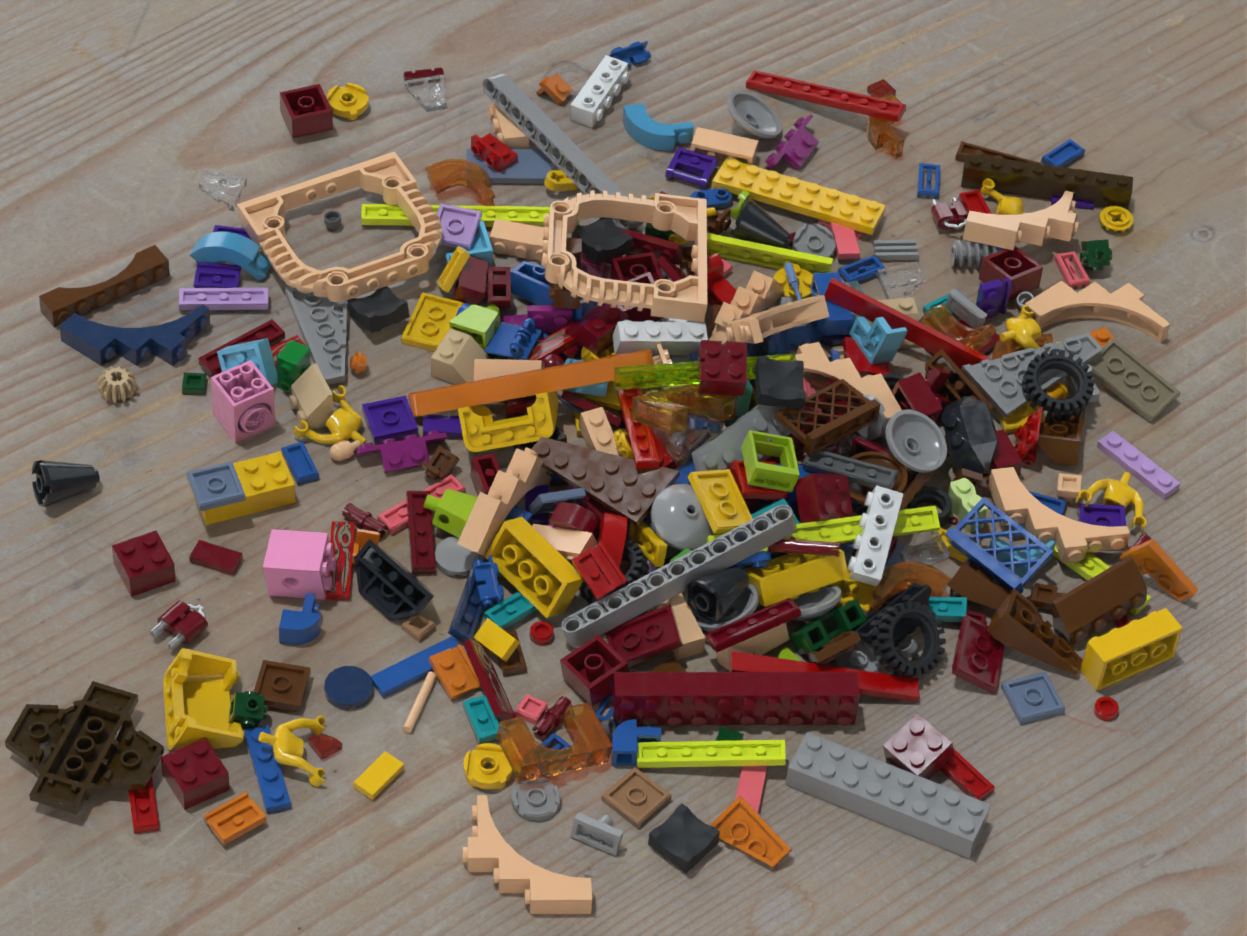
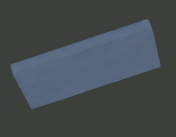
(529, 169)

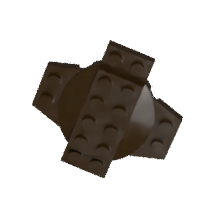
(84, 747)

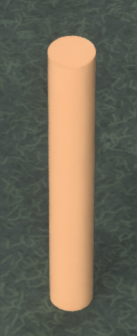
(419, 702)

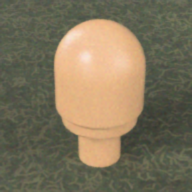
(343, 450)

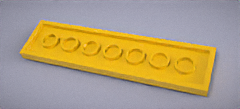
(799, 196)

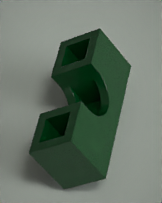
(820, 630)

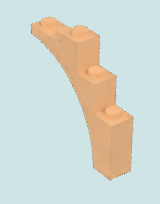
(1032, 228)
(758, 295)
(1094, 301)
(776, 319)
(820, 370)
(506, 490)
(1071, 536)
(542, 889)

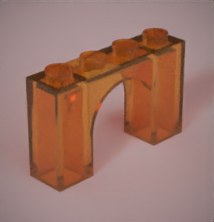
(669, 408)
(532, 760)

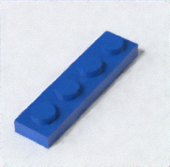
(267, 771)

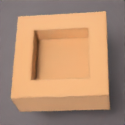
(1068, 486)

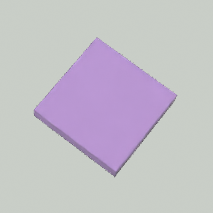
(458, 226)

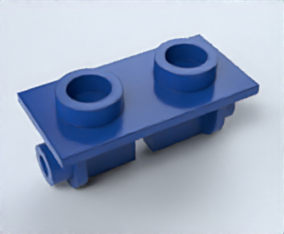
(635, 51)
(488, 573)

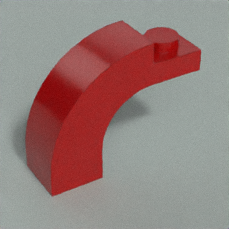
(613, 535)

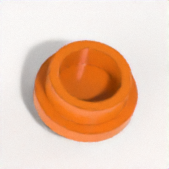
(358, 363)

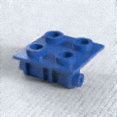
(514, 340)

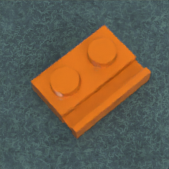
(455, 672)
(235, 818)

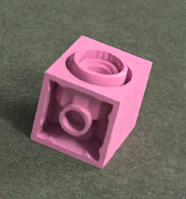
(243, 401)
(298, 564)

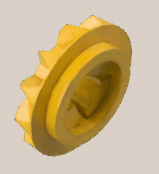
(1115, 212)
(623, 444)

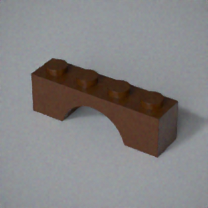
(562, 297)

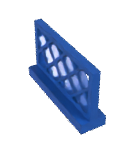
(986, 561)

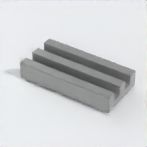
(895, 250)
(965, 309)

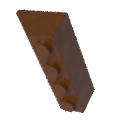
(1099, 601)

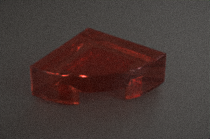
(324, 745)

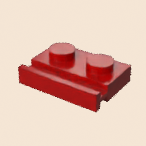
(599, 571)

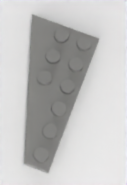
(324, 331)
(1002, 378)
(726, 446)

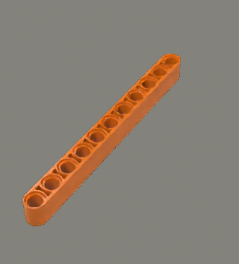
(524, 383)

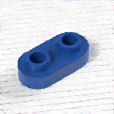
(716, 198)
(757, 560)

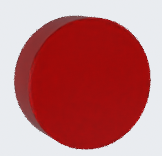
(541, 633)
(1106, 708)

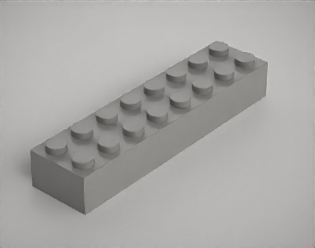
(888, 794)

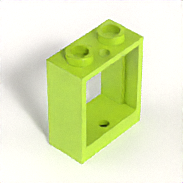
(769, 475)

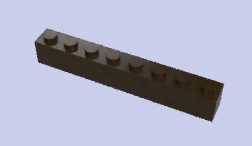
(1047, 180)

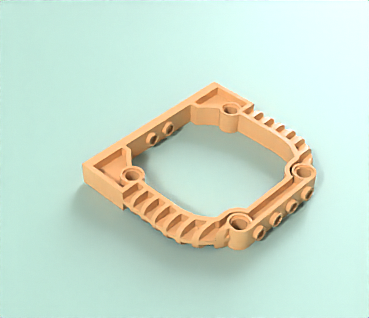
(383, 175)
(666, 299)

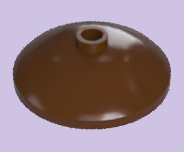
(859, 492)

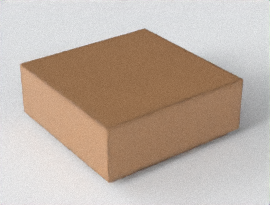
(418, 627)

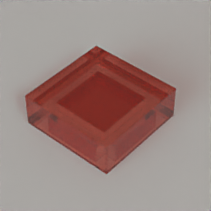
(880, 89)

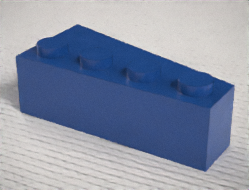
(530, 283)

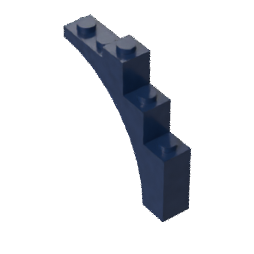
(782, 341)
(134, 344)

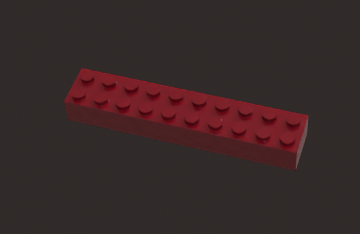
(735, 698)

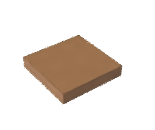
(636, 797)

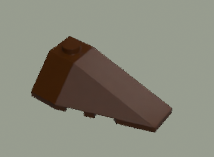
(1062, 438)
(978, 587)
(1023, 630)

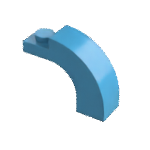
(652, 133)
(231, 248)

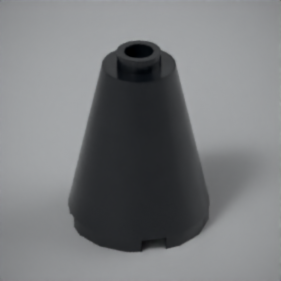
(759, 227)
(61, 480)
(715, 593)

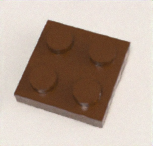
(842, 643)
(282, 684)

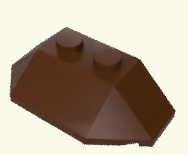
(957, 383)

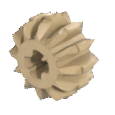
(117, 384)

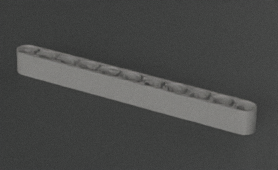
(550, 139)
(674, 576)

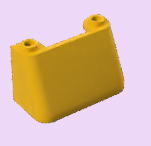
(484, 433)
(199, 700)

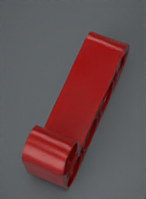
(718, 288)

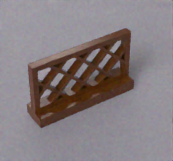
(839, 426)

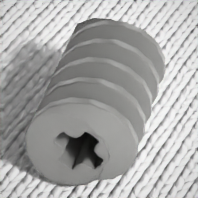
(970, 252)

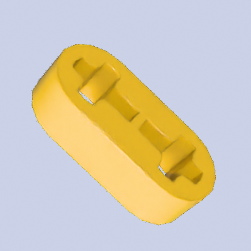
(558, 181)

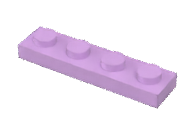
(223, 298)
(1138, 465)

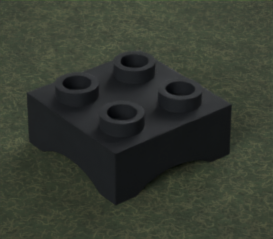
(603, 240)
(378, 309)
(779, 383)
(683, 838)

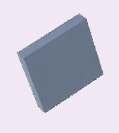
(216, 486)
(547, 502)
(1032, 698)

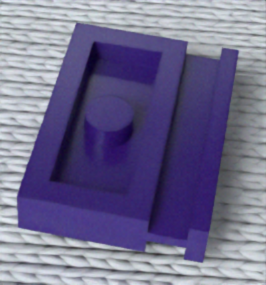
(217, 275)
(994, 297)

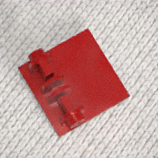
(1027, 438)

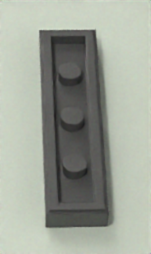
(855, 470)

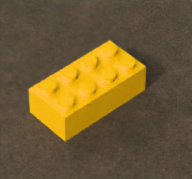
(265, 486)
(534, 567)
(795, 575)
(1131, 649)

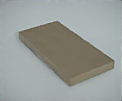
(1133, 380)

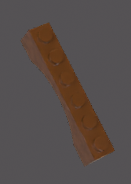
(145, 269)

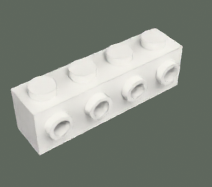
(599, 91)
(676, 337)
(875, 536)

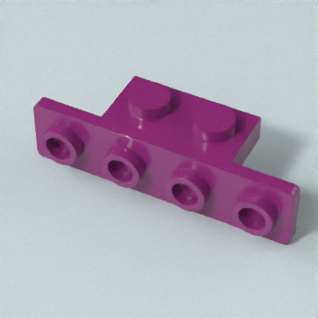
(797, 146)
(545, 317)
(404, 453)

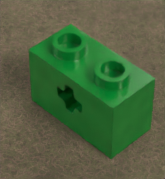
(291, 364)

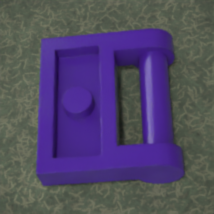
(693, 163)

